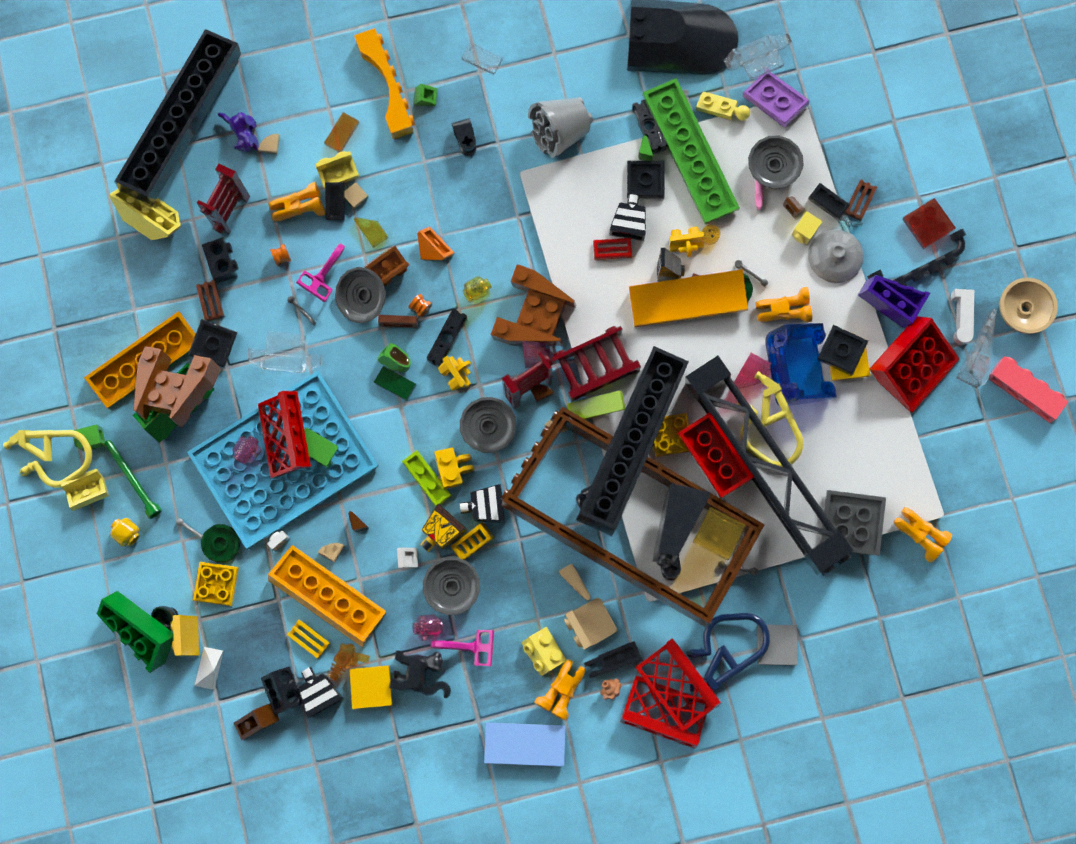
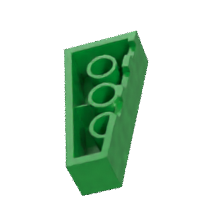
(137, 629)

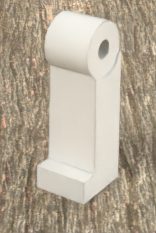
(964, 315)

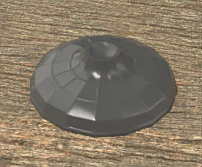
(775, 162)
(360, 295)
(487, 424)
(451, 586)

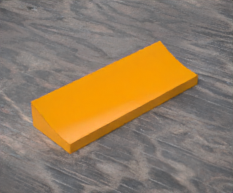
(688, 298)
(119, 374)
(326, 595)

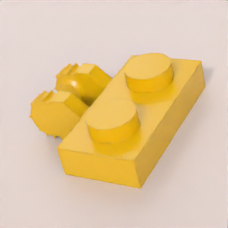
(448, 467)

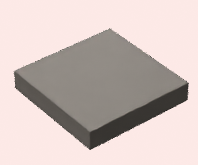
(782, 645)

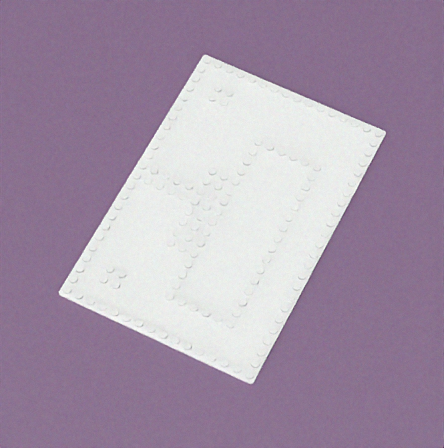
(850, 443)

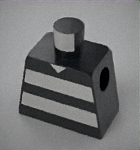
(629, 220)
(485, 505)
(317, 692)

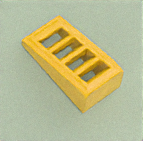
(484, 529)

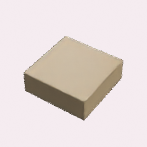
(355, 195)

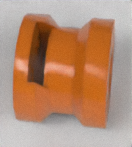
(280, 255)
(420, 305)

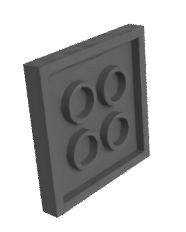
(858, 519)

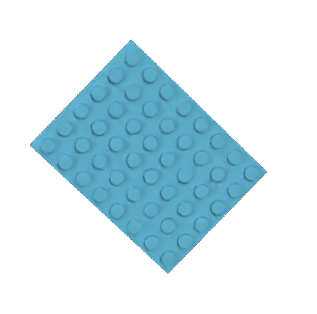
(264, 504)

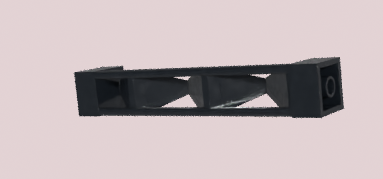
(822, 557)

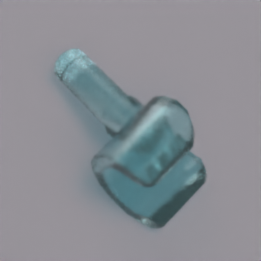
(846, 223)

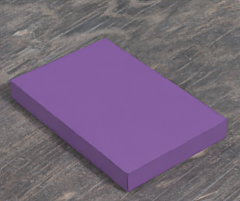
(776, 98)

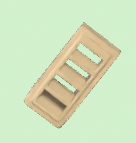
(572, 577)

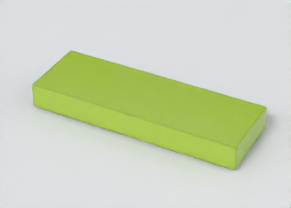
(598, 405)
(426, 478)

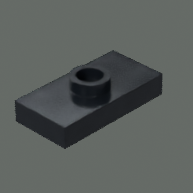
(335, 200)
(829, 201)

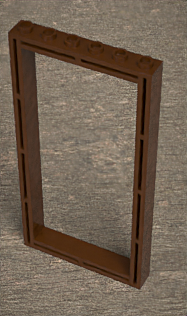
(655, 470)

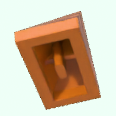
(432, 246)

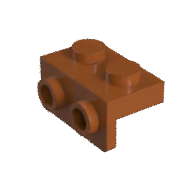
(388, 265)

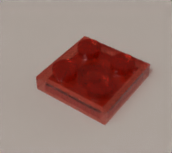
(929, 223)

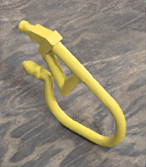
(775, 388)
(23, 438)

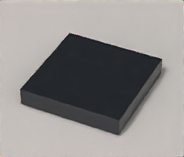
(646, 179)
(213, 342)
(842, 350)

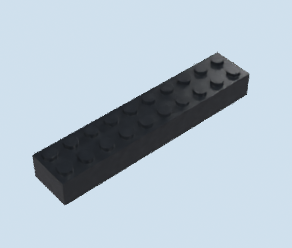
(178, 117)
(632, 441)

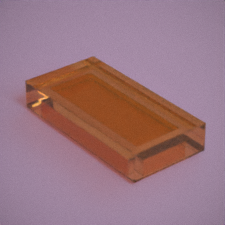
(341, 132)

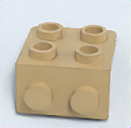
(590, 623)

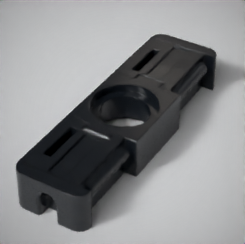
(655, 136)
(452, 326)

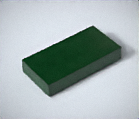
(395, 383)

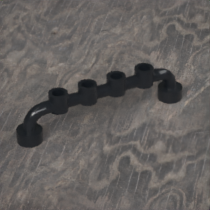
(933, 265)

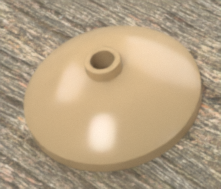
(1038, 300)

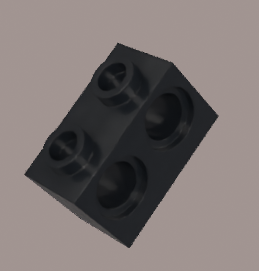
(215, 262)
(281, 690)

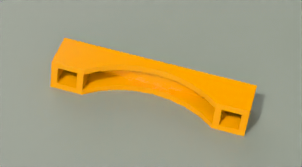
(371, 50)

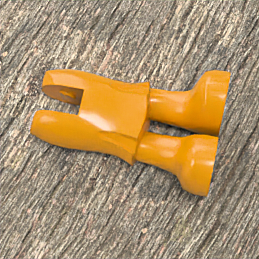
(293, 203)
(781, 309)
(919, 529)
(564, 685)

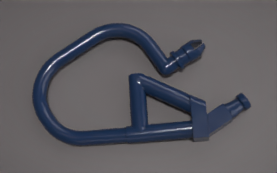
(723, 652)

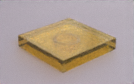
(719, 533)

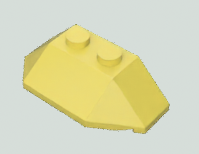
(152, 221)

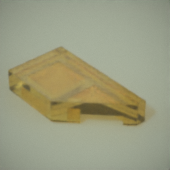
(372, 231)

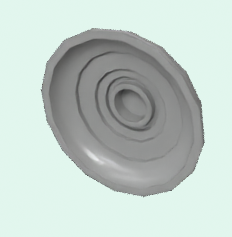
(835, 255)

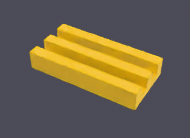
(295, 629)

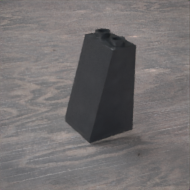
(679, 514)

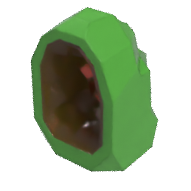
(394, 358)

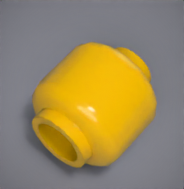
(125, 532)

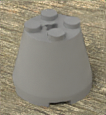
(559, 124)

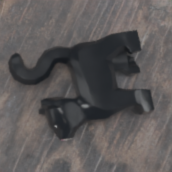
(416, 673)

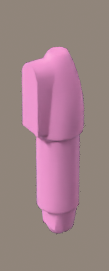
(758, 195)

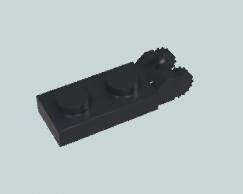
(615, 659)

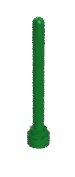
(151, 509)

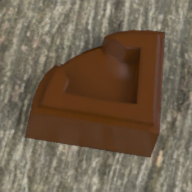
(541, 392)

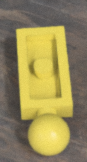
(721, 107)

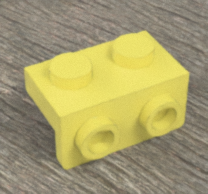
(337, 169)
(85, 489)
(543, 651)

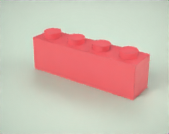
(1027, 389)

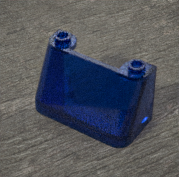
(795, 365)

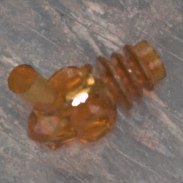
(344, 659)

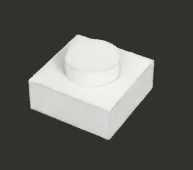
(278, 540)
(407, 557)

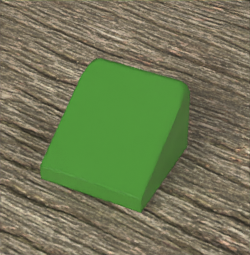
(425, 95)
(645, 151)

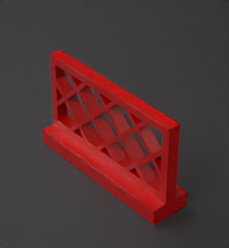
(293, 433)
(691, 673)
(656, 726)

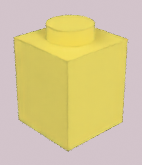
(806, 228)

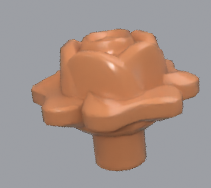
(611, 689)

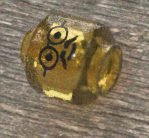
(476, 290)

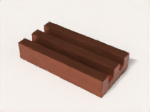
(867, 186)
(205, 285)
(398, 321)

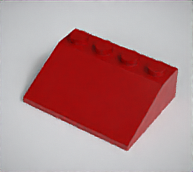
(915, 362)

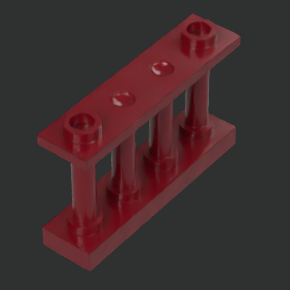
(223, 199)
(611, 374)
(516, 387)

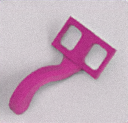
(318, 280)
(474, 647)

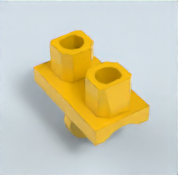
(686, 242)
(458, 369)

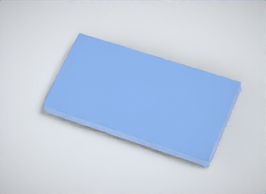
(525, 744)

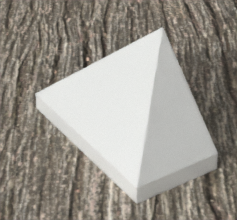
(209, 668)

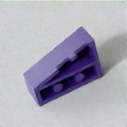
(893, 299)

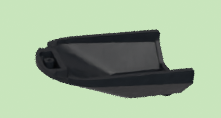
(679, 37)

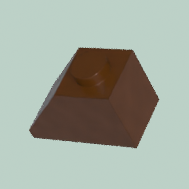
(256, 721)

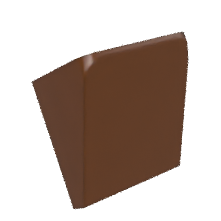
(793, 206)
(356, 523)

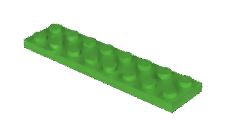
(691, 151)

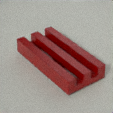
(612, 249)

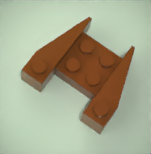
(539, 312)
(171, 391)

